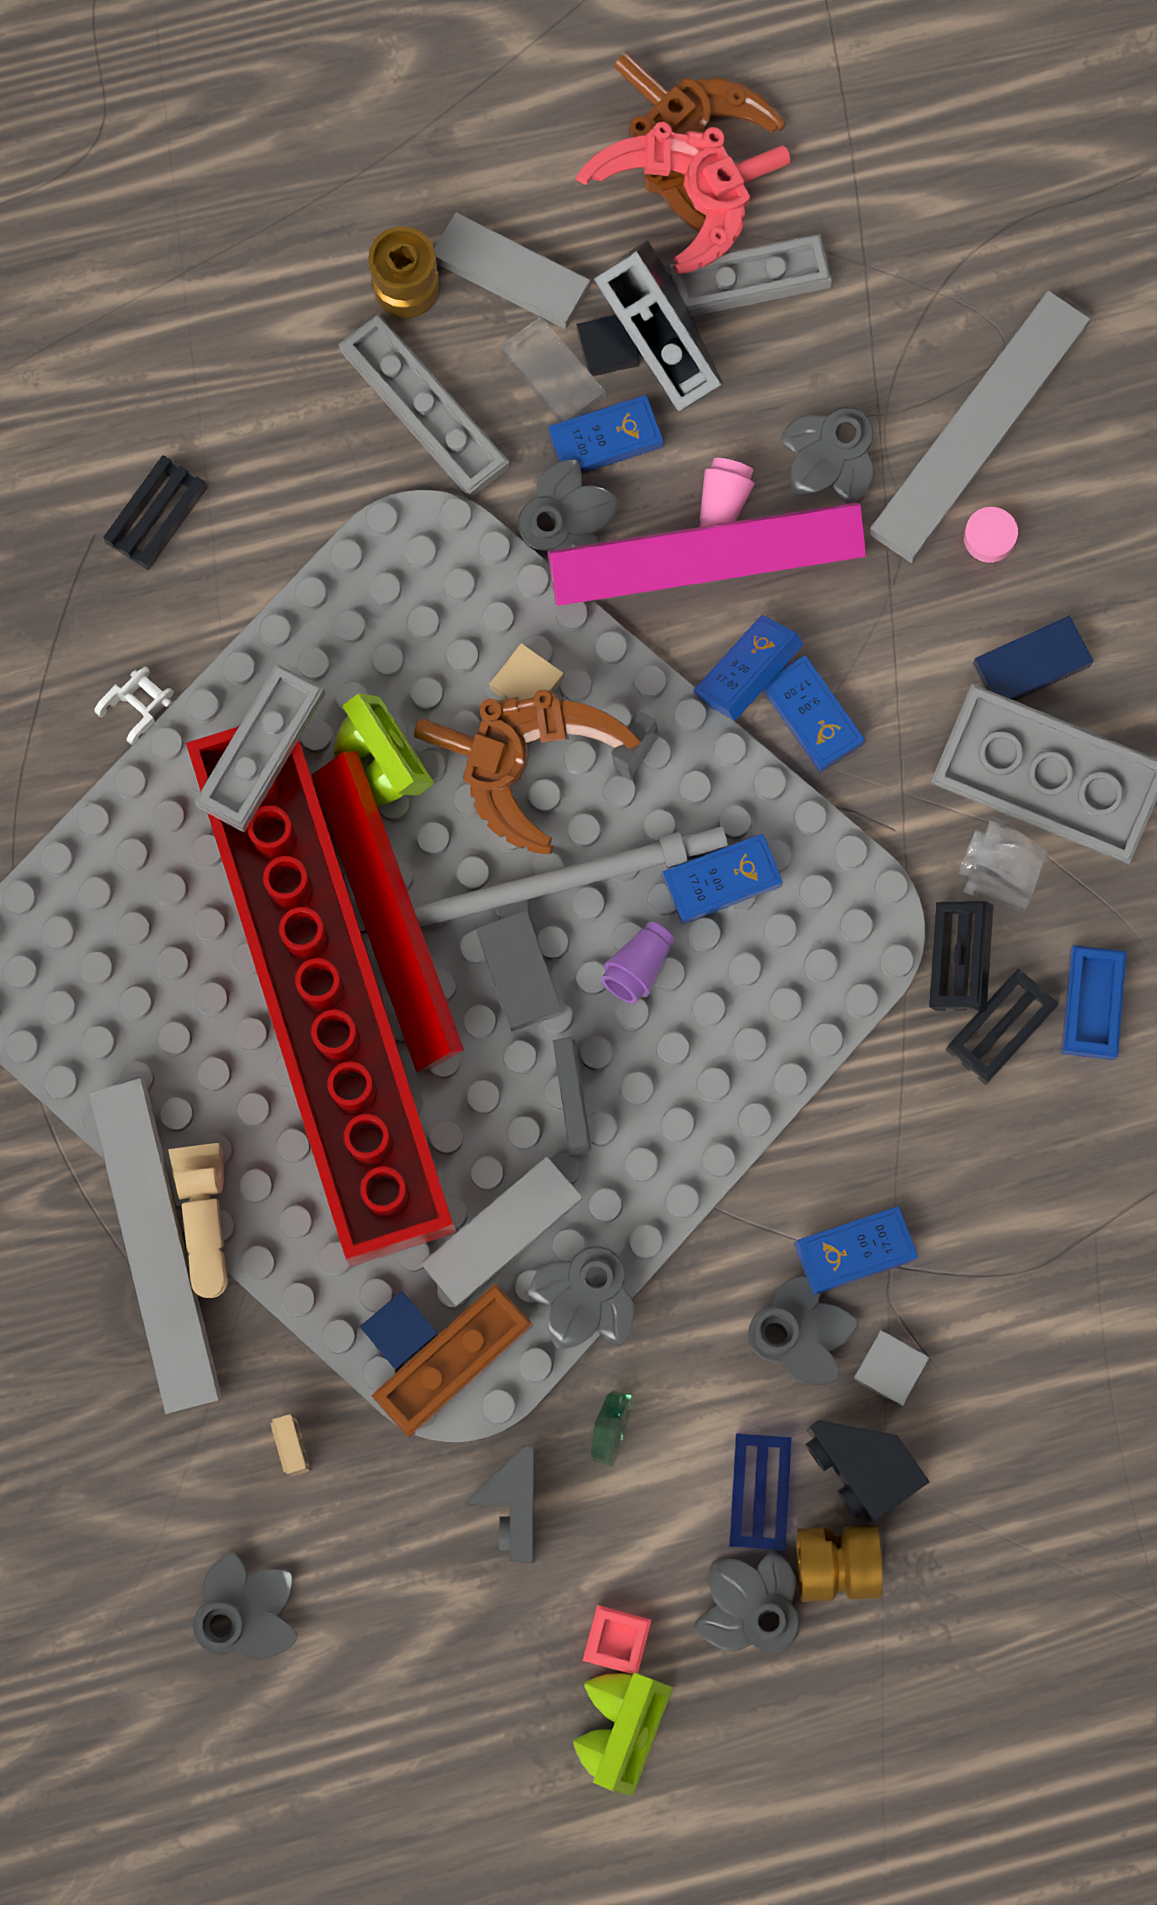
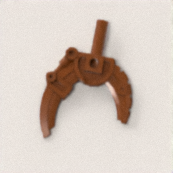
(689, 109)
(501, 753)

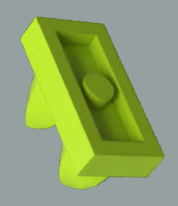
(374, 731)
(636, 1708)

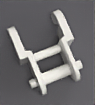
(138, 679)

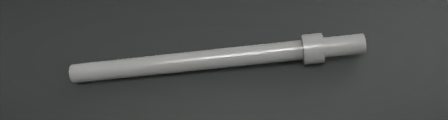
(670, 850)

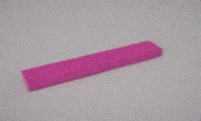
(706, 553)

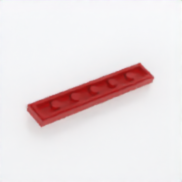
(387, 912)

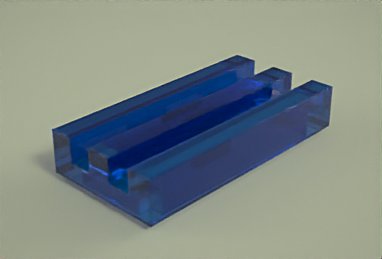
(757, 1540)

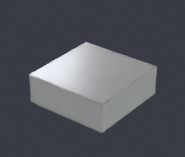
(890, 1368)

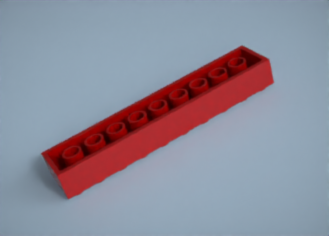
(329, 1016)

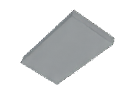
(1049, 774)

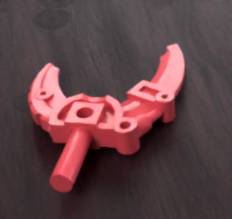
(710, 181)

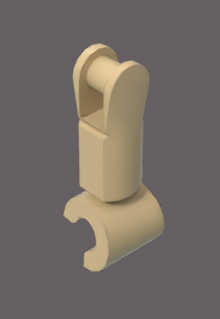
(198, 1175)

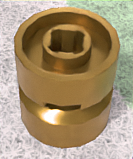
(404, 272)
(839, 1563)

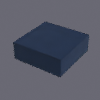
(399, 1330)

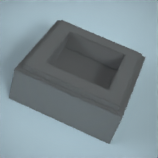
(628, 761)

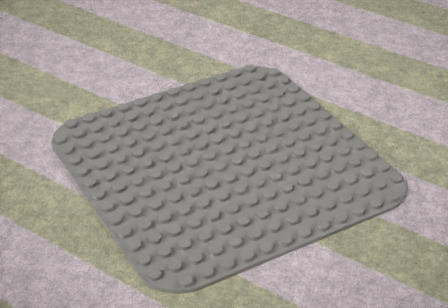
(138, 966)

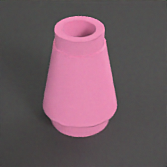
(725, 491)

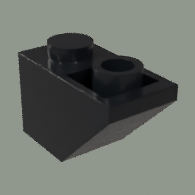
(870, 1464)

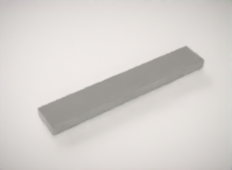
(979, 427)
(155, 1246)

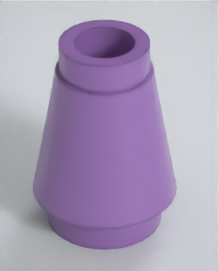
(637, 964)

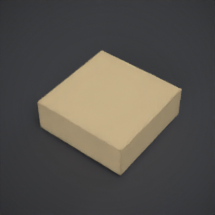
(525, 675)

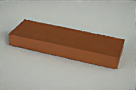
(452, 1360)

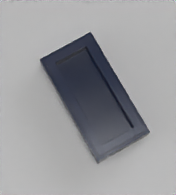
(1034, 660)

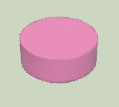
(990, 534)

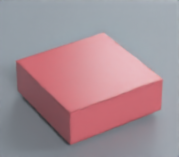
(617, 1640)

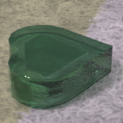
(610, 1427)

